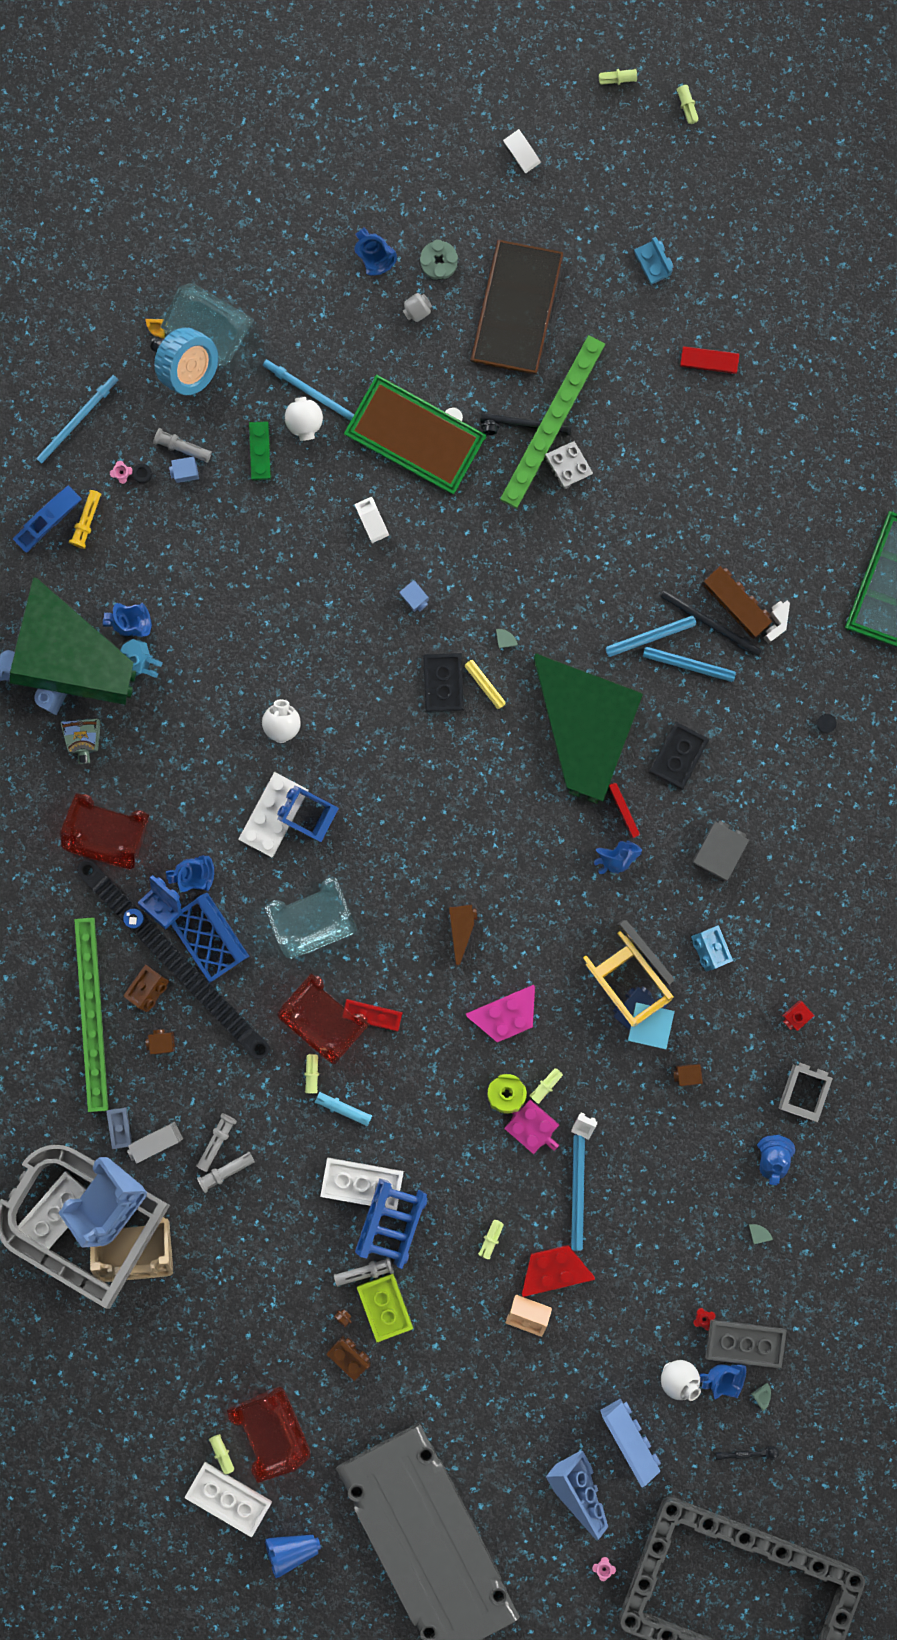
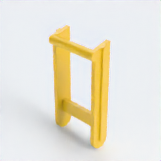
(614, 962)

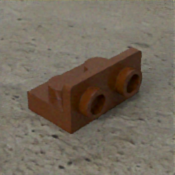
(146, 988)
(349, 1358)

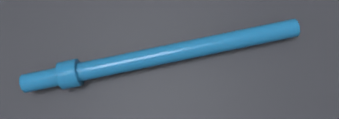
(281, 372)
(102, 391)

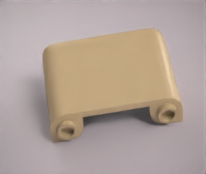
(153, 1262)

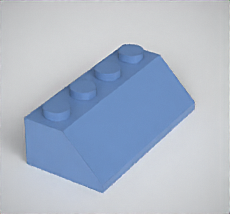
(631, 1442)

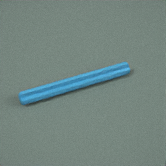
(650, 636)
(689, 664)

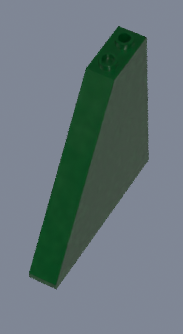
(66, 653)
(587, 724)

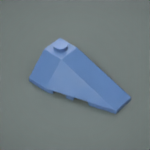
(574, 1486)

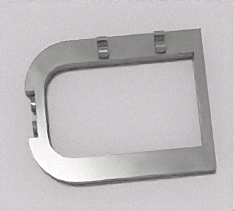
(50, 1261)

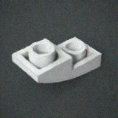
(522, 151)

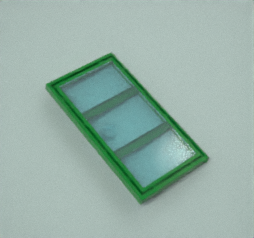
(876, 602)

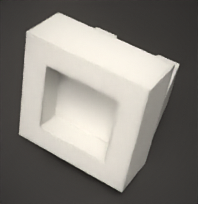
(584, 1126)

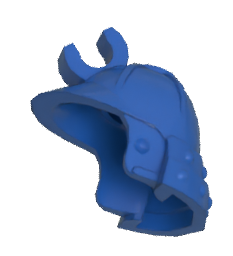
(374, 252)
(129, 620)
(619, 858)
(193, 873)
(775, 1157)
(724, 1380)

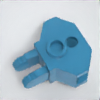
(139, 654)

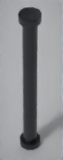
(520, 422)

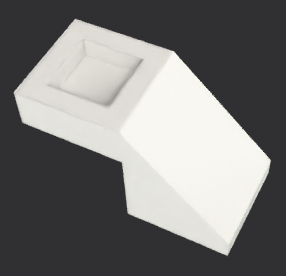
(372, 519)
(780, 616)

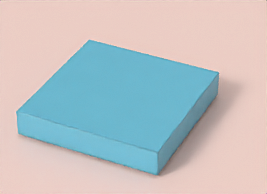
(654, 1029)

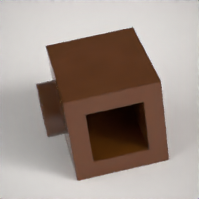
(160, 1042)
(688, 1074)

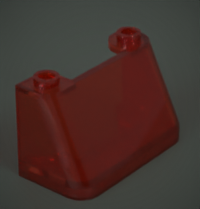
(103, 833)
(321, 1020)
(272, 1434)

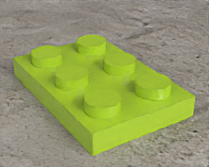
(385, 1307)

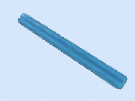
(578, 1192)

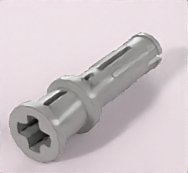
(173, 442)
(220, 1134)
(217, 1176)
(373, 1269)

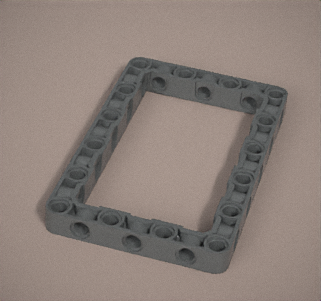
(652, 1627)

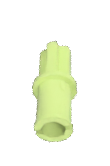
(618, 76)
(687, 104)
(311, 1073)
(546, 1086)
(491, 1239)
(221, 1454)

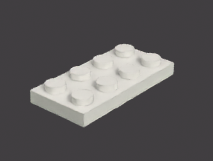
(263, 828)
(357, 1182)
(44, 1221)
(228, 1499)

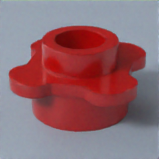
(701, 1313)

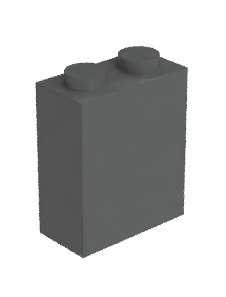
(720, 850)

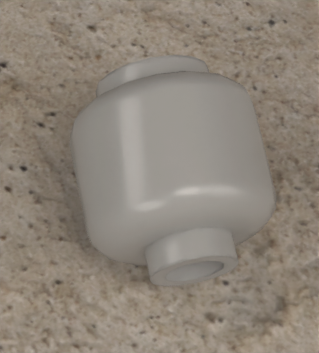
(417, 307)

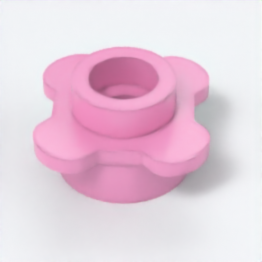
(120, 466)
(603, 1575)

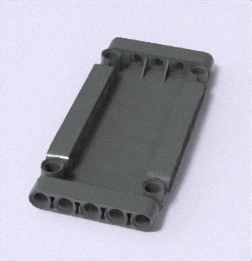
(427, 1539)

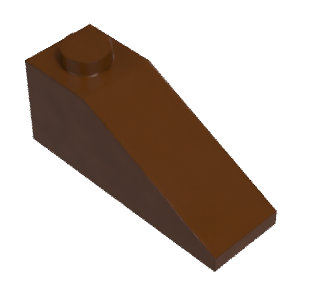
(462, 923)

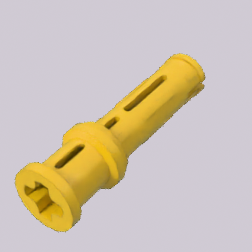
(83, 528)

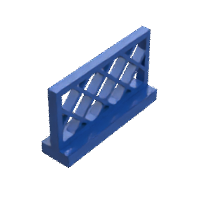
(223, 931)

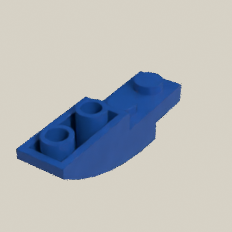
(47, 518)

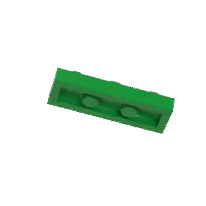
(260, 451)

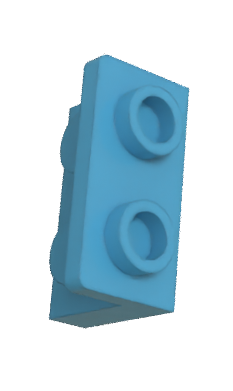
(654, 261)
(711, 948)

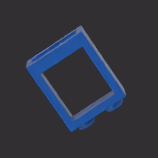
(324, 821)

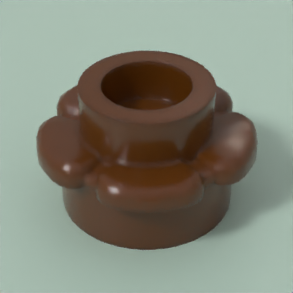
(343, 1317)

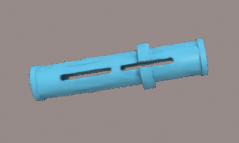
(343, 1109)

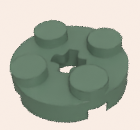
(436, 249)

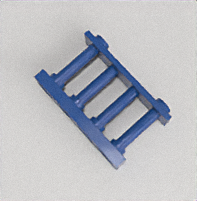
(377, 1210)

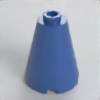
(290, 1552)

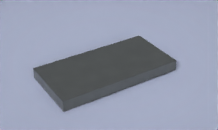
(646, 952)
(745, 1344)

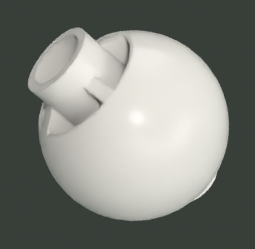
(303, 418)
(281, 721)
(681, 1380)

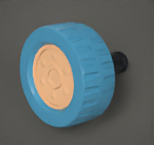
(185, 360)

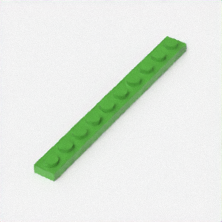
(552, 422)
(91, 1014)

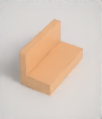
(529, 1315)

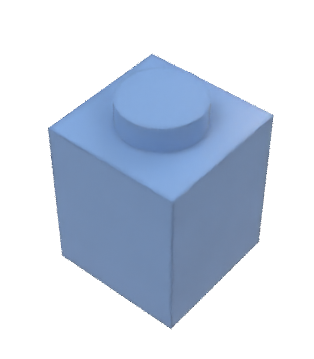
(184, 469)
(414, 596)

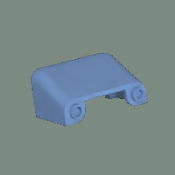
(44, 698)
(103, 1206)

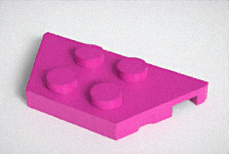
(507, 1015)

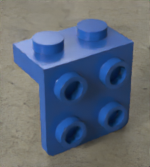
(161, 903)

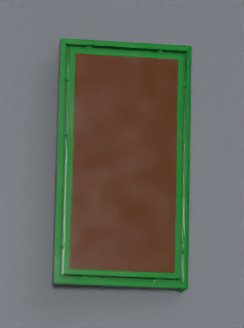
(415, 434)

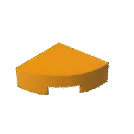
(154, 327)

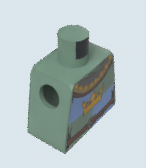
(82, 738)

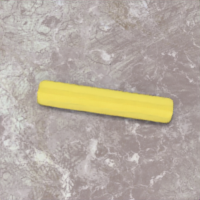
(485, 684)

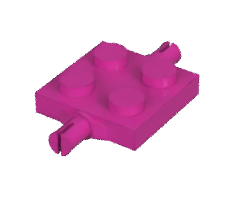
(532, 1127)

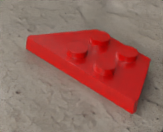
(554, 1270)

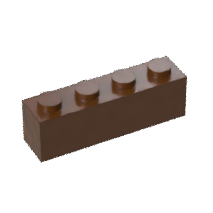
(736, 602)

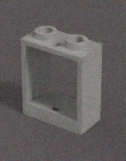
(784, 1103)
(154, 1142)

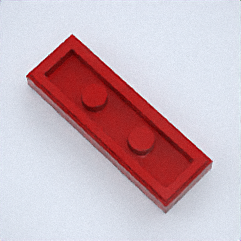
(709, 360)
(623, 809)
(376, 1015)

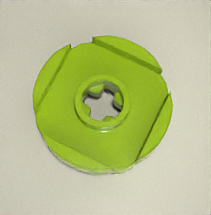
(515, 1087)

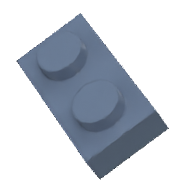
(119, 1128)

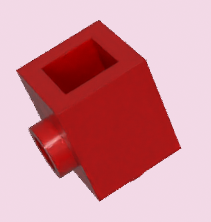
(797, 1016)

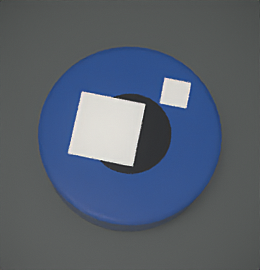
(133, 918)

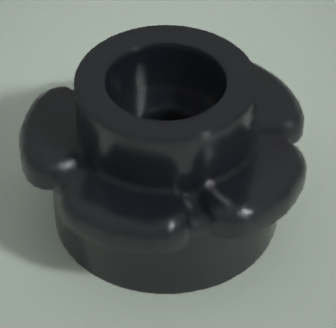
(490, 427)

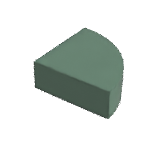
(505, 639)
(759, 1234)
(762, 1396)

